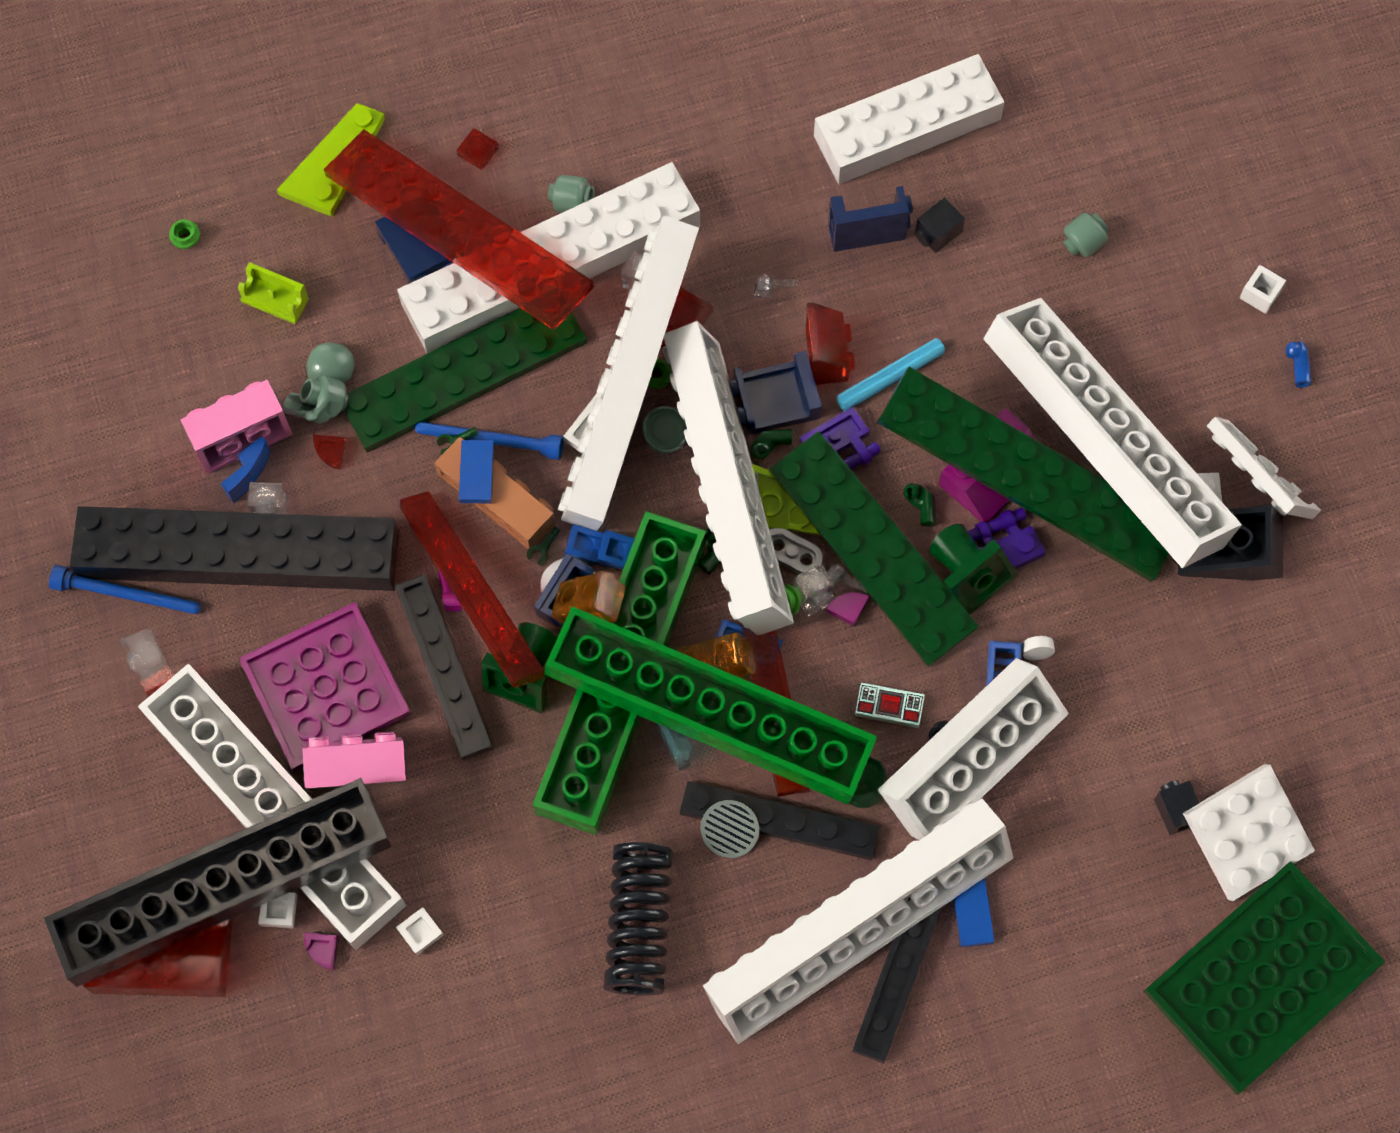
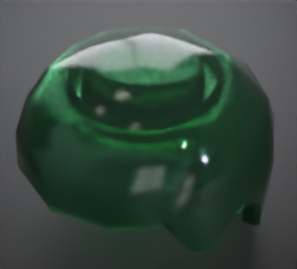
(871, 780)

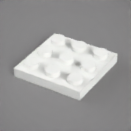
(1248, 832)

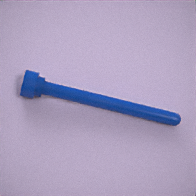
(549, 446)
(62, 579)

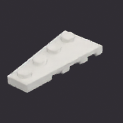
(1262, 470)

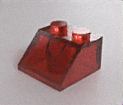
(827, 344)

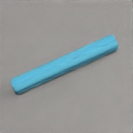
(890, 374)

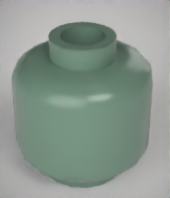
(569, 192)
(1085, 234)

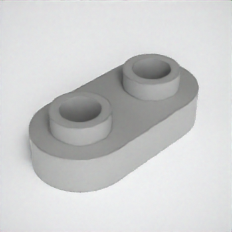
(794, 550)

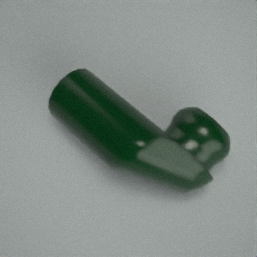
(768, 441)
(922, 500)
(710, 561)

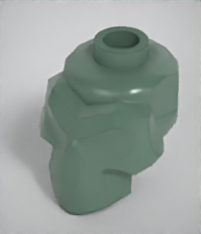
(317, 400)

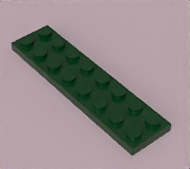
(456, 375)
(873, 549)

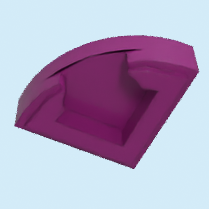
(848, 607)
(322, 948)

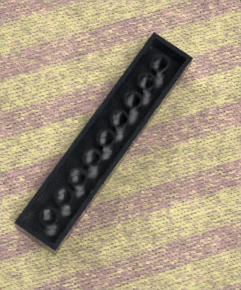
(235, 548)
(216, 883)

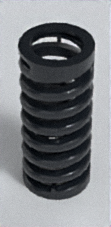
(621, 931)

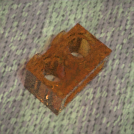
(595, 594)
(728, 653)

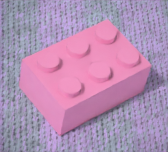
(234, 424)
(353, 758)

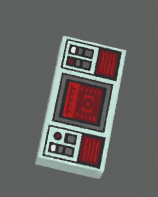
(889, 705)

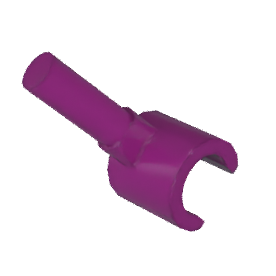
(449, 599)

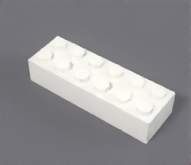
(908, 119)
(974, 749)

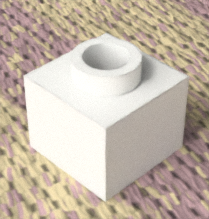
(1262, 289)

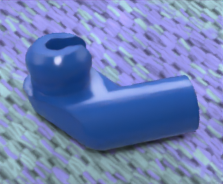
(1300, 356)

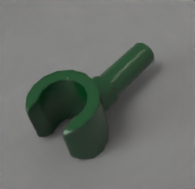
(445, 438)

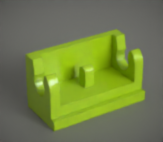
(273, 293)

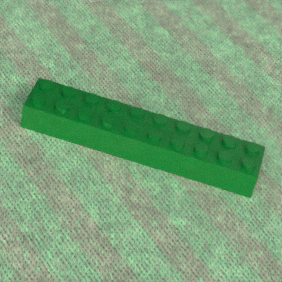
(710, 705)
(595, 731)

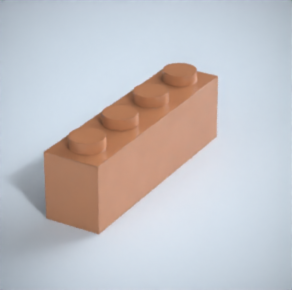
(511, 504)

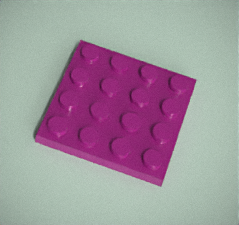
(324, 683)

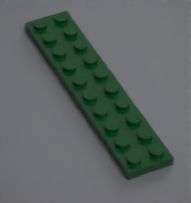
(1021, 471)

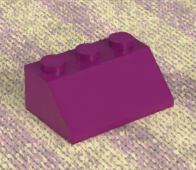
(973, 495)

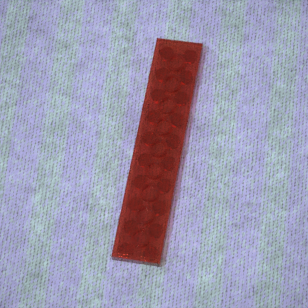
(459, 229)

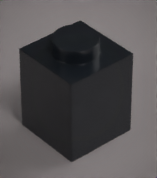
(939, 225)
(1173, 802)

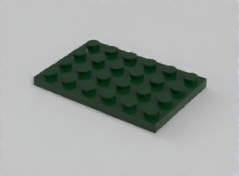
(1264, 977)

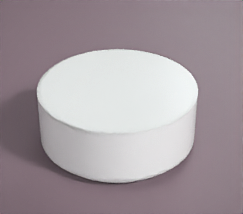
(1038, 648)

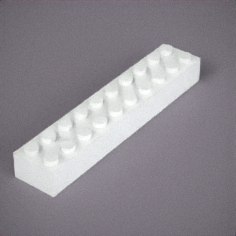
(585, 237)
(631, 368)
(1112, 432)
(727, 480)
(258, 788)
(859, 920)

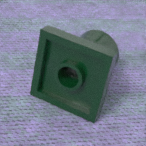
(975, 572)
(529, 695)

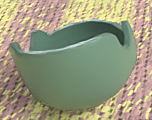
(330, 360)
(664, 430)

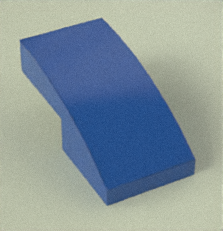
(253, 462)
(598, 548)

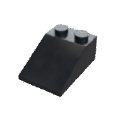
(1251, 553)

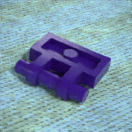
(844, 432)
(1019, 546)

